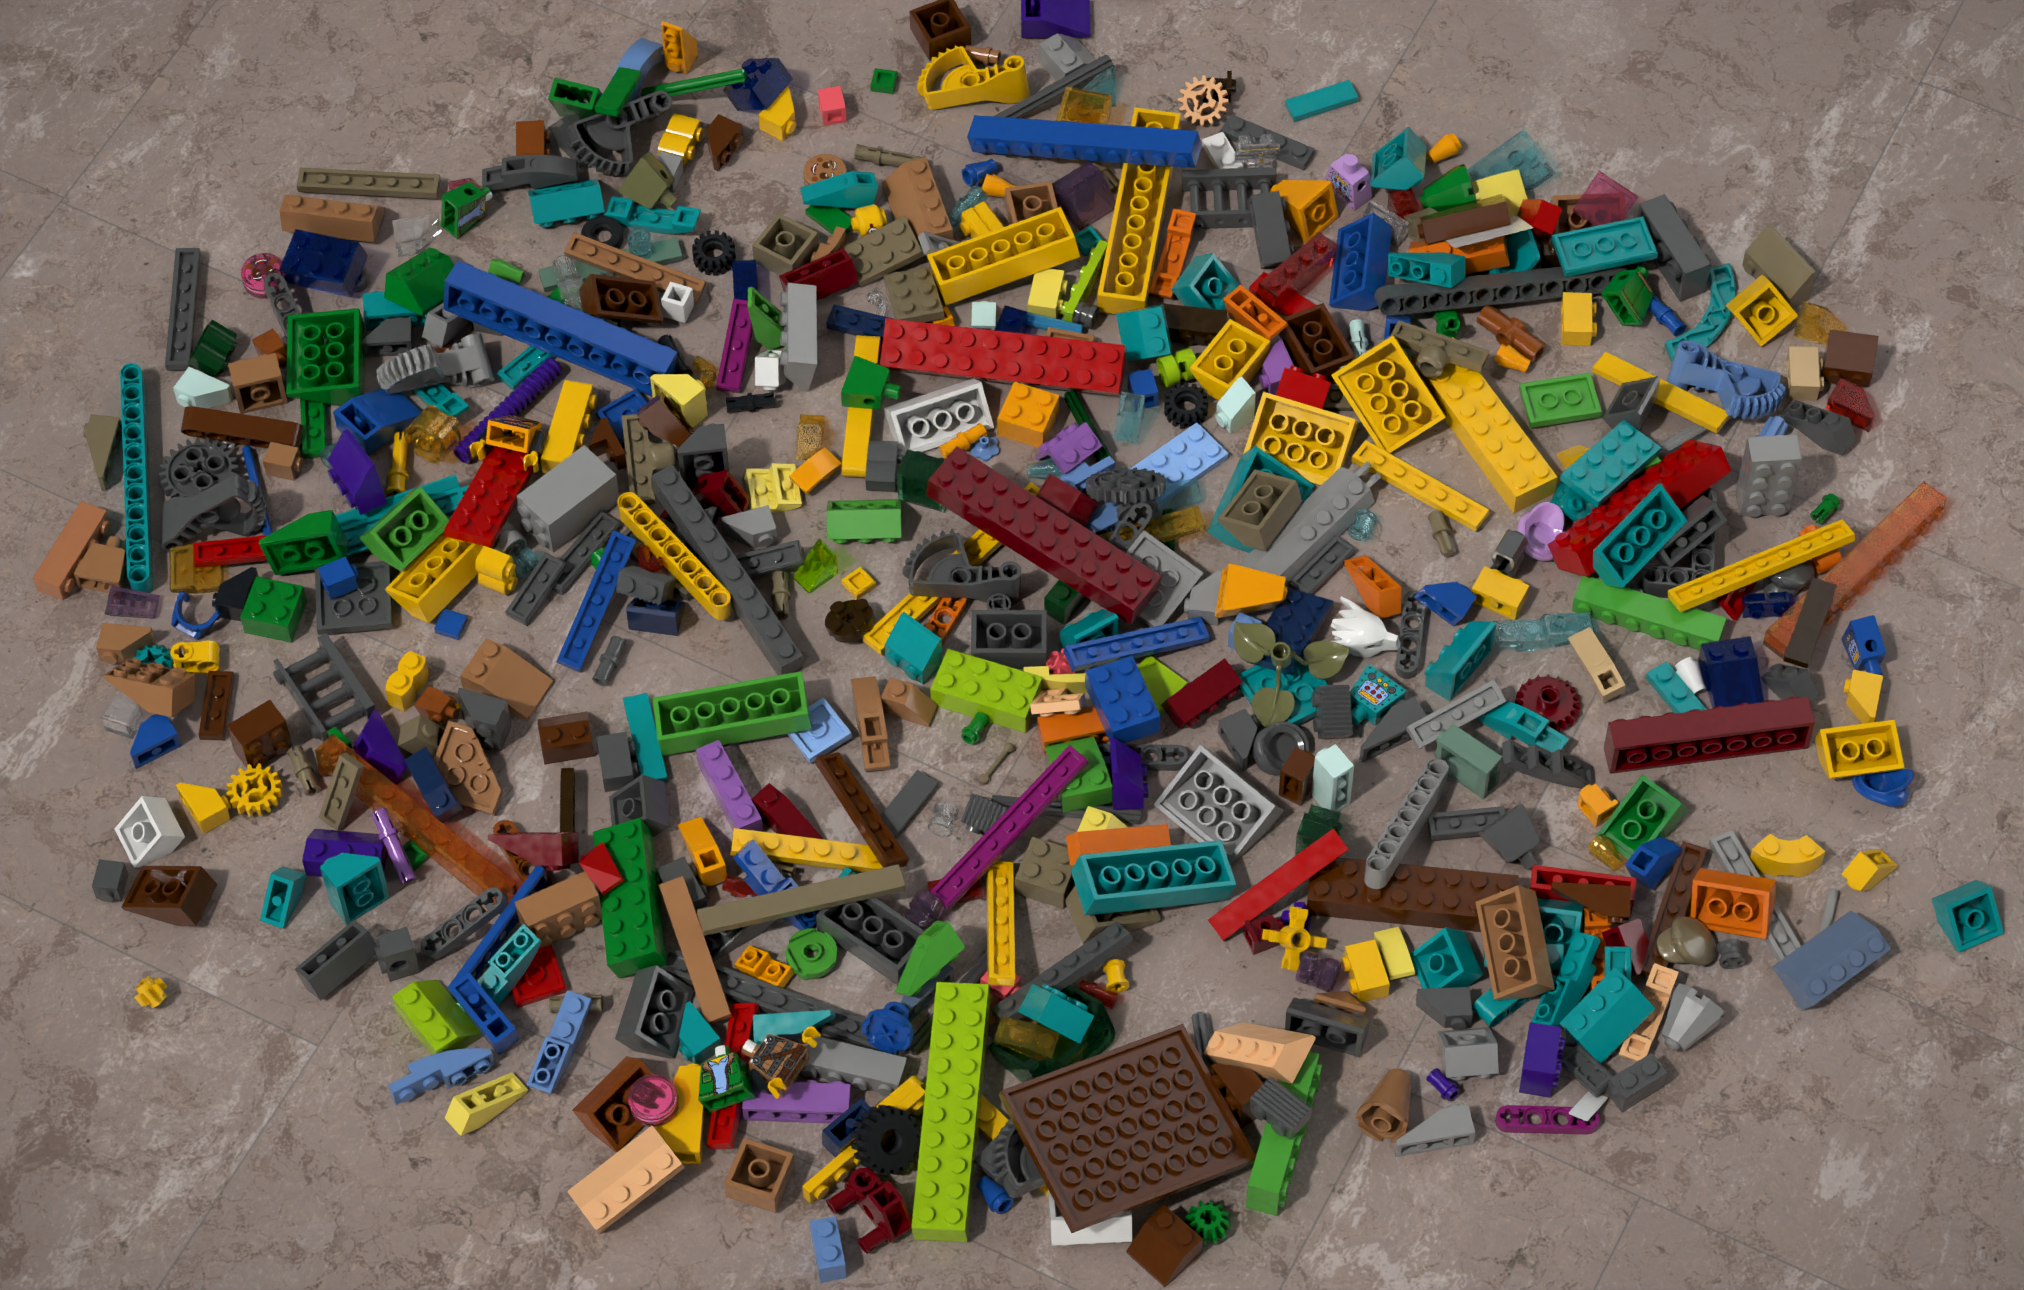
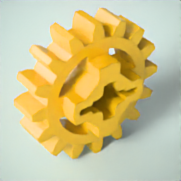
(254, 790)

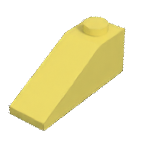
(481, 1104)

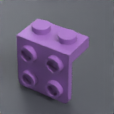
(1070, 446)

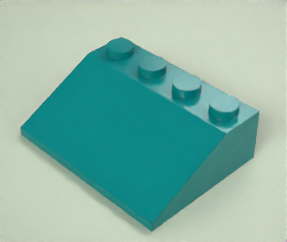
(1252, 460)

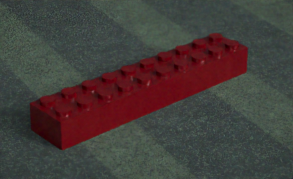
(1043, 535)

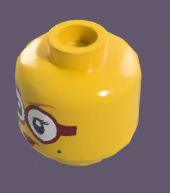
(868, 219)

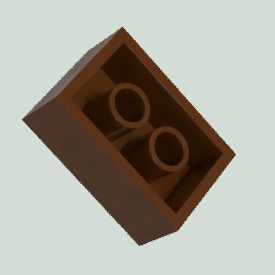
(1316, 342)

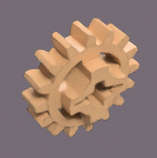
(1212, 105)

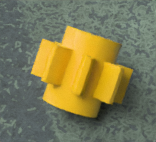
(150, 991)

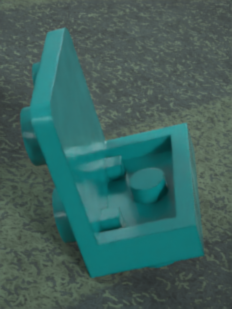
(1521, 251)

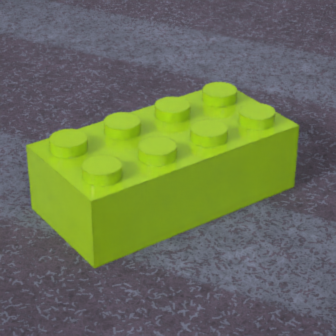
(978, 685)

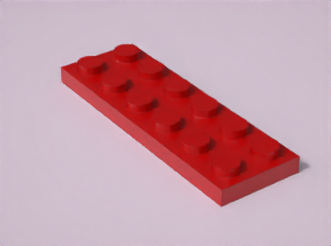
(490, 497)

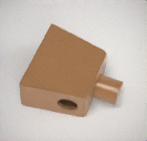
(103, 566)

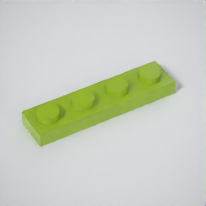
(1088, 277)

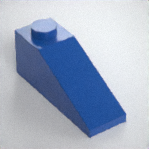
(484, 1013)

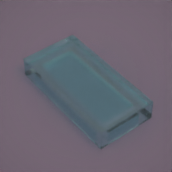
(1179, 495)

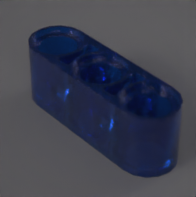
(744, 277)

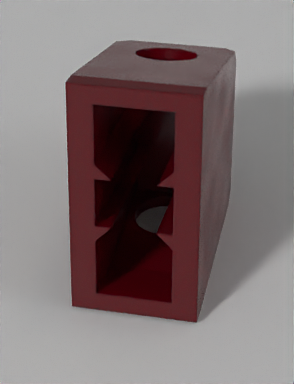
(721, 491)

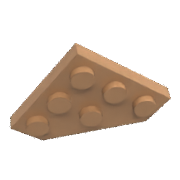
(468, 769)

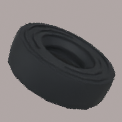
(604, 223)

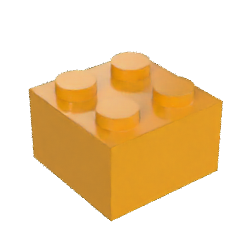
(1028, 415)

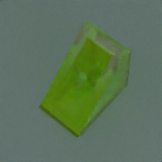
(818, 568)

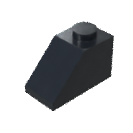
(234, 594)

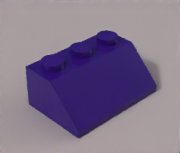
(355, 475)
(329, 843)

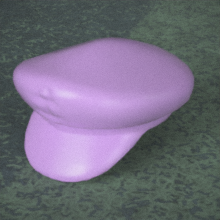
(1540, 529)

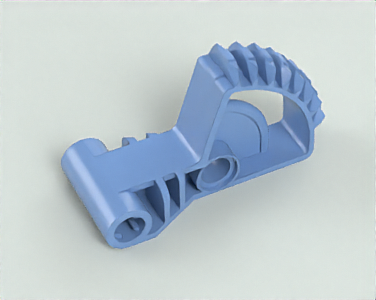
(1731, 380)

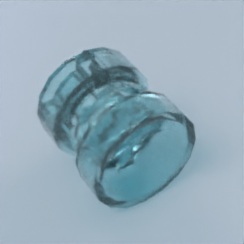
(640, 243)
(524, 562)

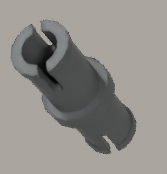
(609, 660)

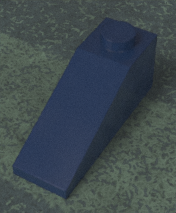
(433, 785)

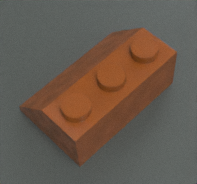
(606, 1108)

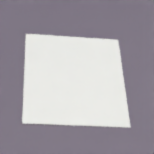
(1516, 225)

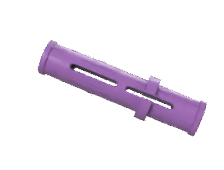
(389, 836)

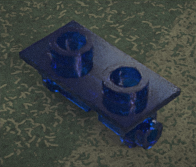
(1757, 607)

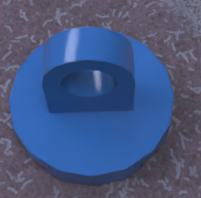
(889, 1028)

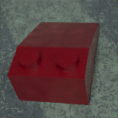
(546, 849)

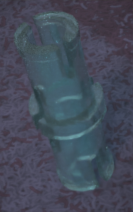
(962, 204)

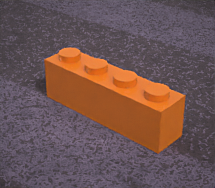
(1070, 727)
(1116, 840)

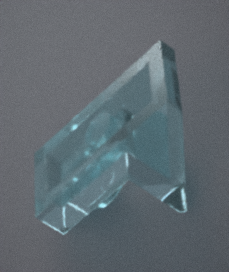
(1129, 417)

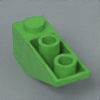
(930, 953)

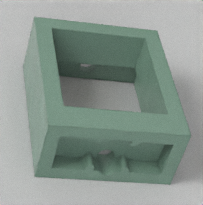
(1468, 760)

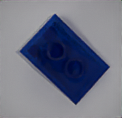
(1731, 672)

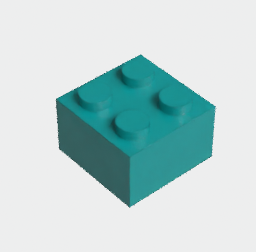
(1057, 1012)

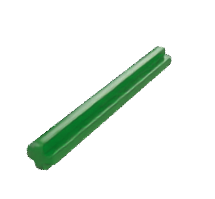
(699, 83)

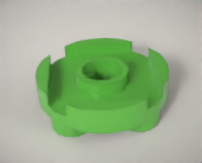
(807, 967)

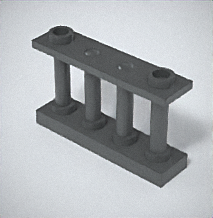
(1225, 179)
(338, 669)

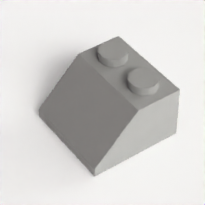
(1063, 55)
(1468, 1053)

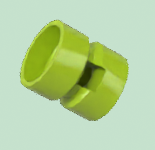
(1169, 368)

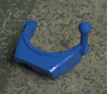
(182, 625)

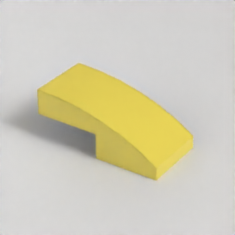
(1394, 953)

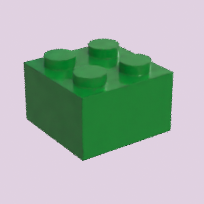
(273, 609)

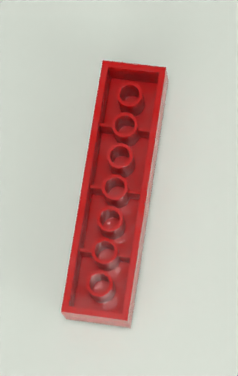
(1682, 475)

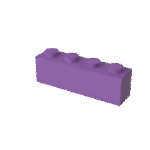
(728, 787)
(802, 1103)

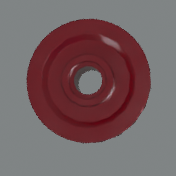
(1564, 703)

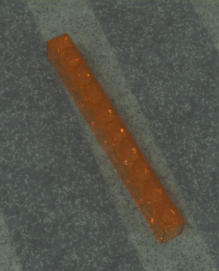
(1867, 559)
(419, 825)

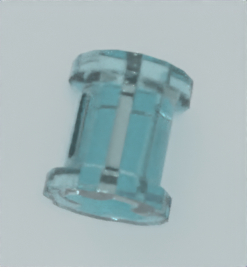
(1363, 522)

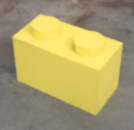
(1047, 293)

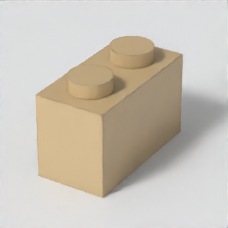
(1803, 373)

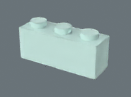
(1332, 779)

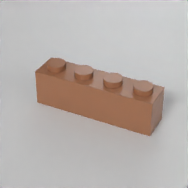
(57, 570)

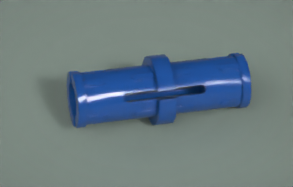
(1666, 316)

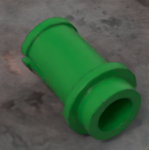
(1825, 508)
(971, 733)

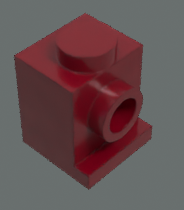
(1253, 933)

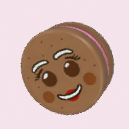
(823, 167)

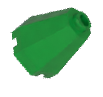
(1449, 190)

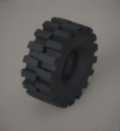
(870, 1134)

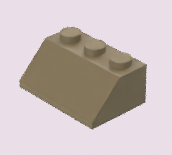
(1781, 265)
(1261, 509)

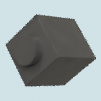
(110, 880)

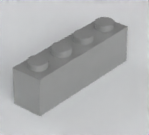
(855, 1066)

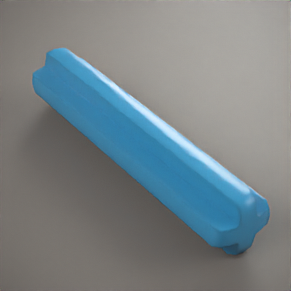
(1043, 322)

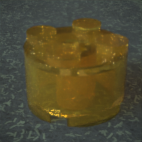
(433, 434)

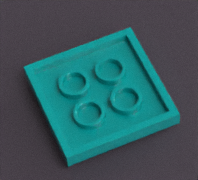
(1300, 684)

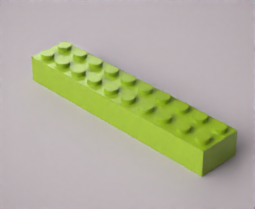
(951, 1112)

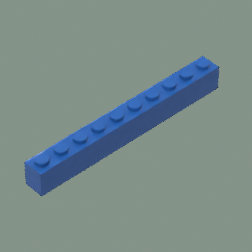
(1085, 141)

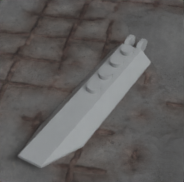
(1315, 524)

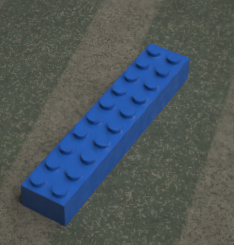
(556, 328)

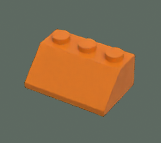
(1733, 902)

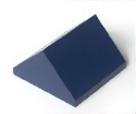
(655, 618)

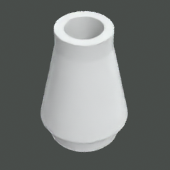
(1690, 673)

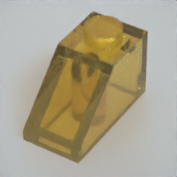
(1815, 323)
(1026, 1038)

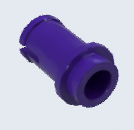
(1443, 1085)

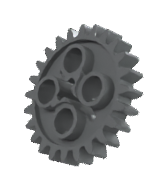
(199, 471)
(1125, 485)

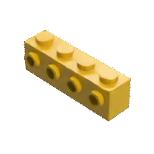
(568, 423)

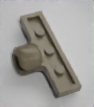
(1438, 350)
(644, 458)

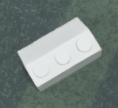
(1112, 1230)

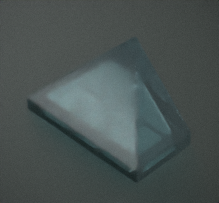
(1104, 84)

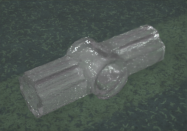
(568, 281)

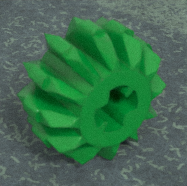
(1211, 1213)

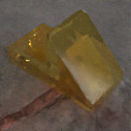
(809, 435)

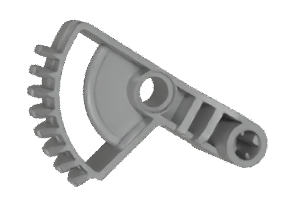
(422, 367)

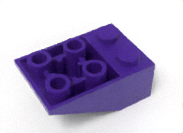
(1051, 17)

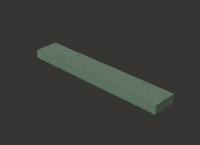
(663, 253)

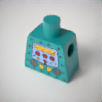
(1374, 696)

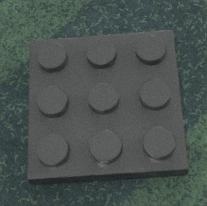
(360, 609)

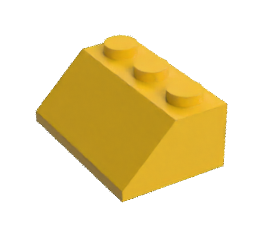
(1229, 356)
(1859, 749)

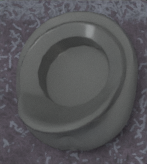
(1789, 579)
(1275, 744)

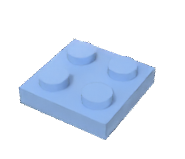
(826, 732)

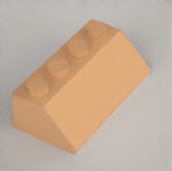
(1261, 1048)
(625, 1179)

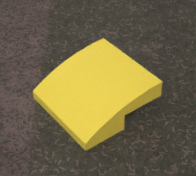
(1507, 184)
(772, 488)

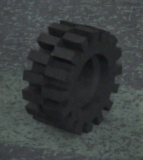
(710, 242)
(1189, 394)

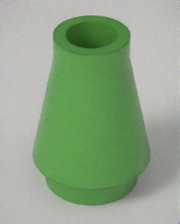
(506, 271)

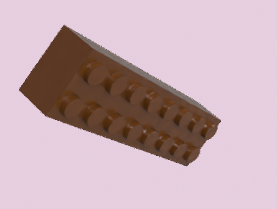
(1411, 897)

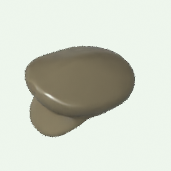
(1687, 942)

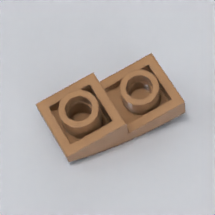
(833, 244)

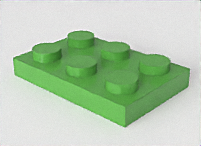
(1560, 400)

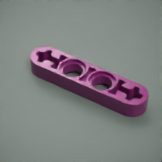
(1547, 1124)

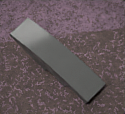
(1551, 767)

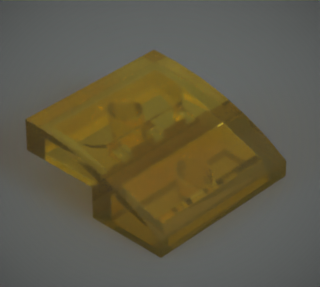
(191, 579)

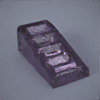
(130, 611)

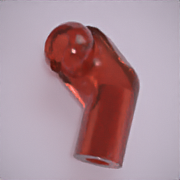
(647, 562)

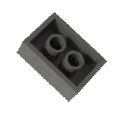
(1010, 637)

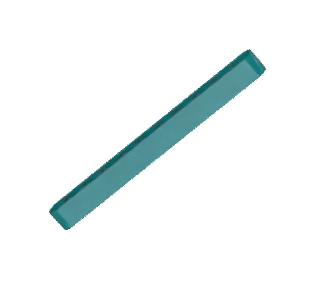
(134, 406)

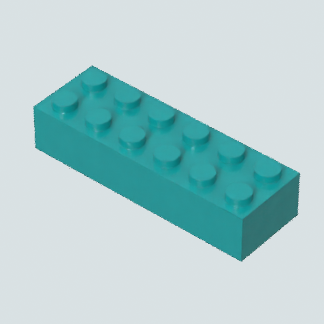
(1153, 877)

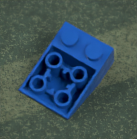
(375, 418)

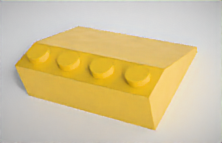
(1388, 395)
(1302, 436)

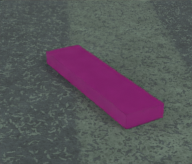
(735, 348)

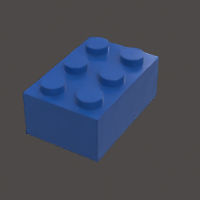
(1122, 700)

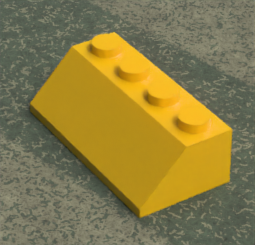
(435, 577)

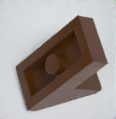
(606, 442)

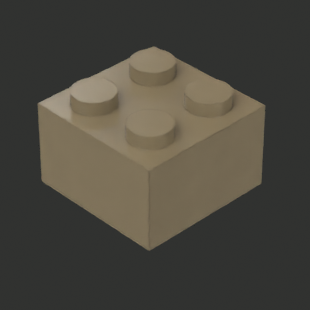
(785, 245)
(1045, 873)

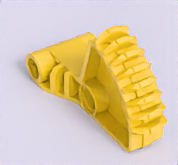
(971, 85)

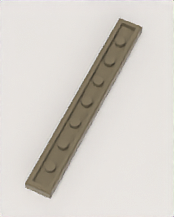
(801, 900)

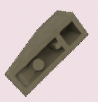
(103, 439)

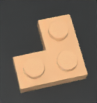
(1057, 700)

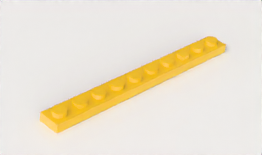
(977, 549)

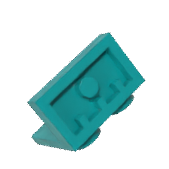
(1571, 502)

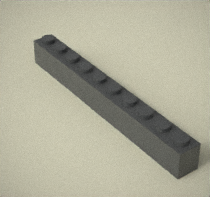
(725, 567)

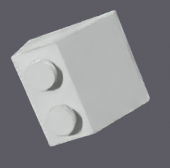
(149, 831)

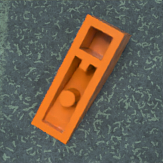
(1253, 313)
(1375, 586)

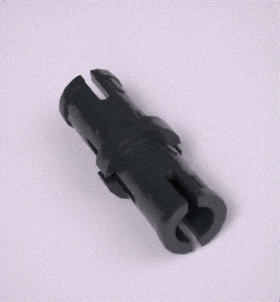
(750, 402)

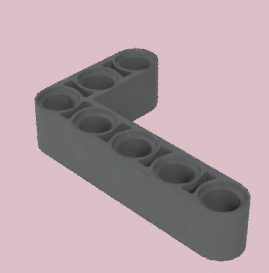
(1665, 575)

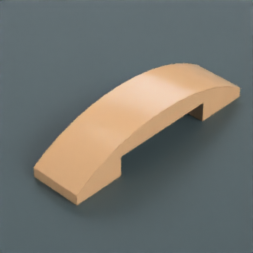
(1658, 993)

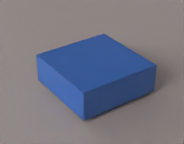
(450, 624)

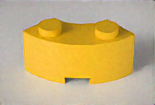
(1787, 857)

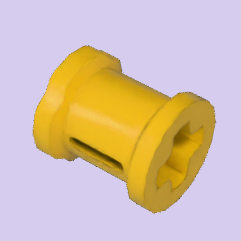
(1115, 975)

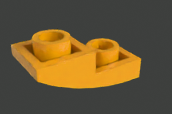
(814, 470)
(761, 966)

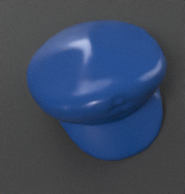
(1885, 787)

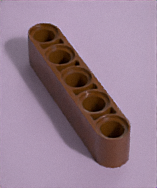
(239, 428)

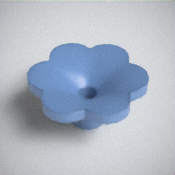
(985, 448)

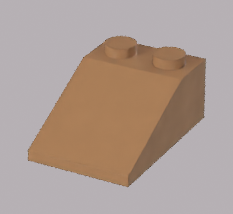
(506, 676)

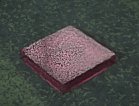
(1604, 201)

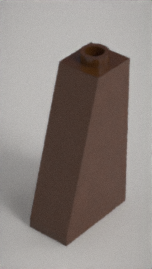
(1464, 219)

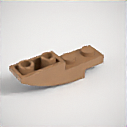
(870, 723)

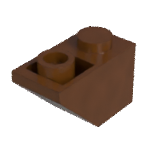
(723, 139)

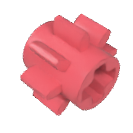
(1058, 663)

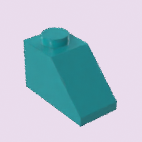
(282, 896)
(696, 1036)

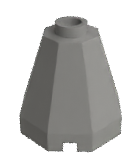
(1689, 1018)

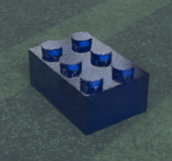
(323, 263)

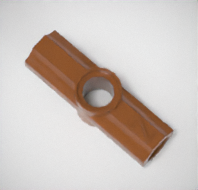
(1511, 332)

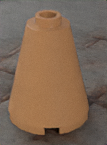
(1387, 1107)

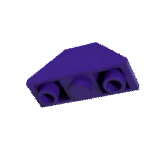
(380, 749)

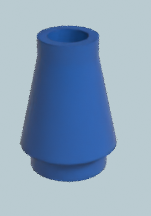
(975, 173)
(994, 1195)

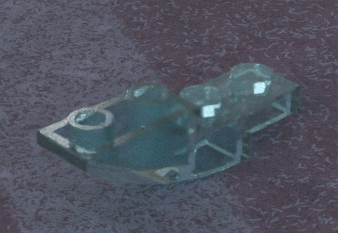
(1540, 634)

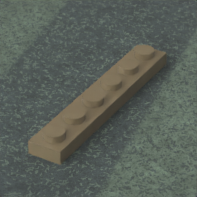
(368, 183)

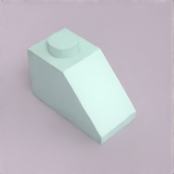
(201, 390)
(1236, 406)

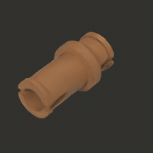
(985, 55)

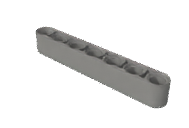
(1406, 823)

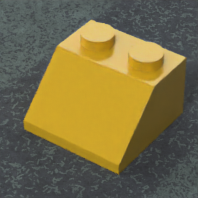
(1761, 310)

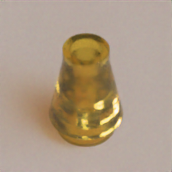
(1605, 852)

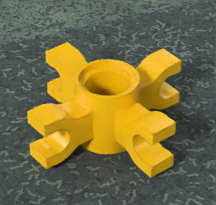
(1304, 939)

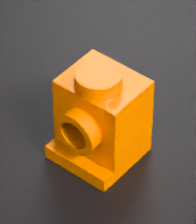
(1596, 804)

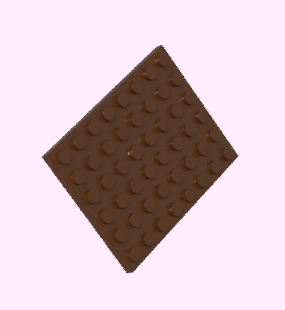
(1127, 1127)

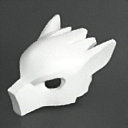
(1362, 629)

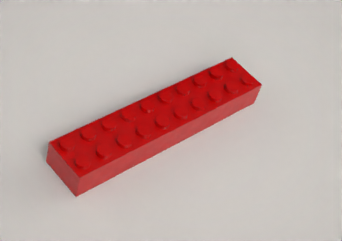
(1003, 357)

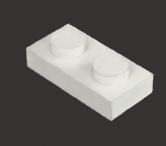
(1220, 152)

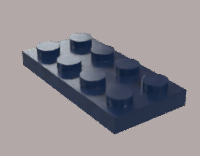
(1297, 624)

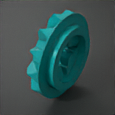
(159, 653)

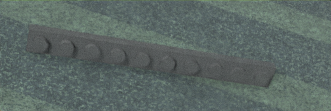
(774, 999)

